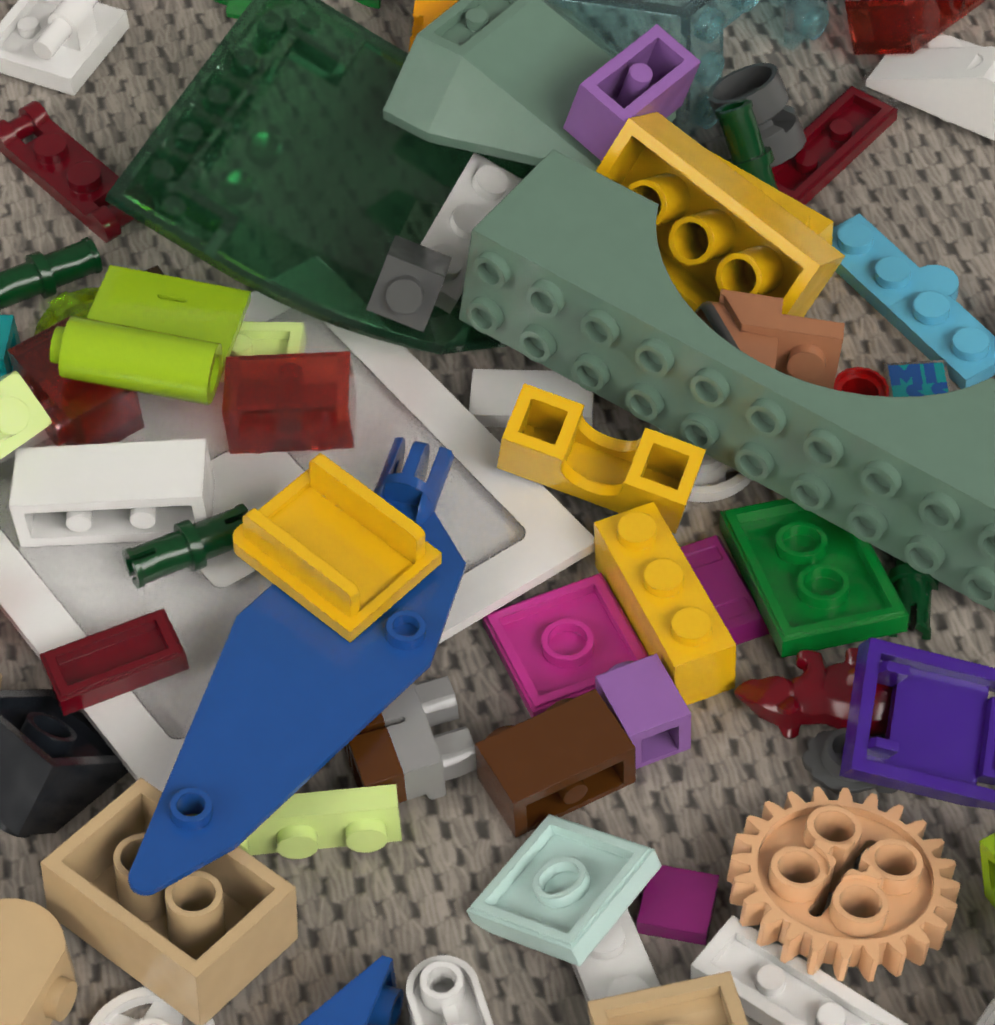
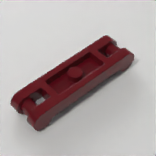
(63, 169)

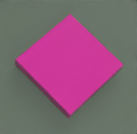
(562, 641)

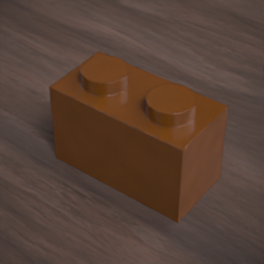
(555, 761)

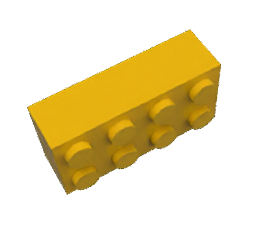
(715, 223)

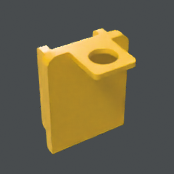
(336, 548)

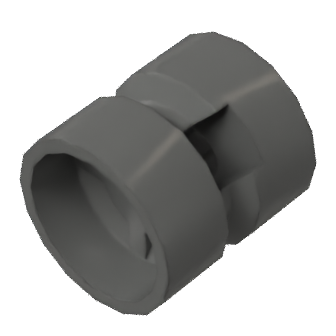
(775, 119)

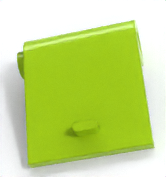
(153, 335)

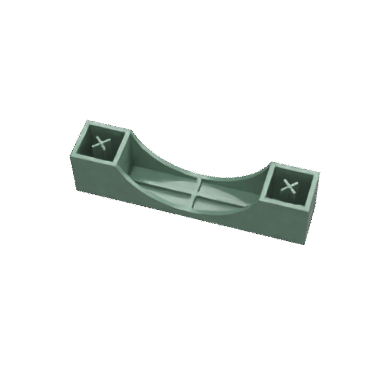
(581, 287)

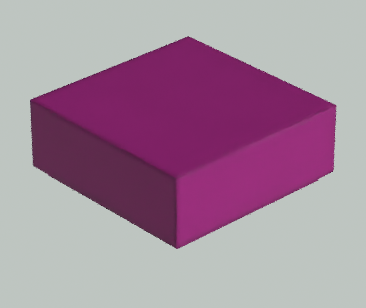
(678, 905)

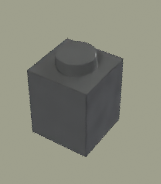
(409, 283)

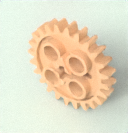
(877, 914)

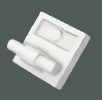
(58, 41)

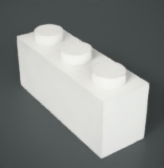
(109, 491)

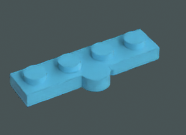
(915, 301)

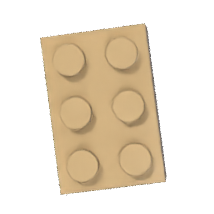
(190, 940)

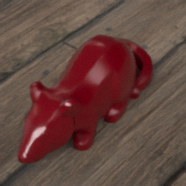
(812, 698)

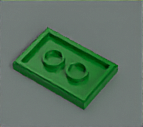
(811, 578)

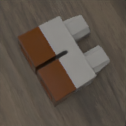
(403, 749)

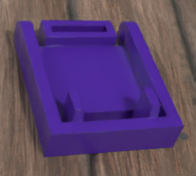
(936, 725)

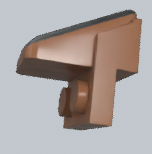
(787, 343)

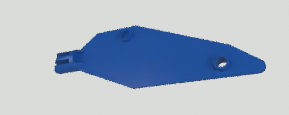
(296, 695)

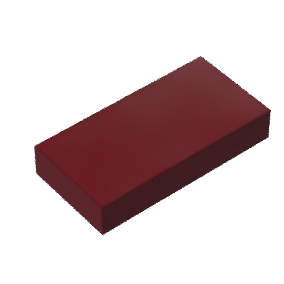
(114, 661)

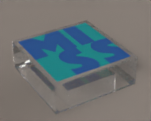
(917, 378)

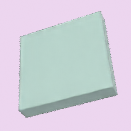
(564, 889)

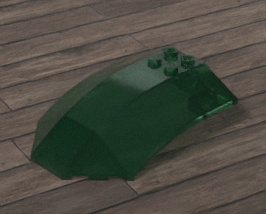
(294, 176)

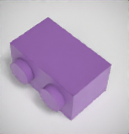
(640, 80)

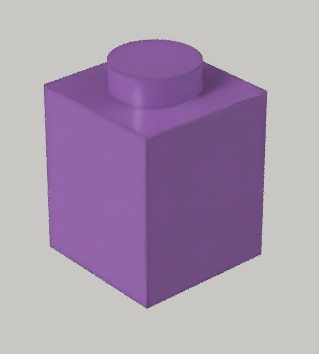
(647, 708)

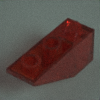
(901, 24)

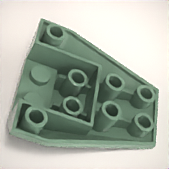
(498, 80)

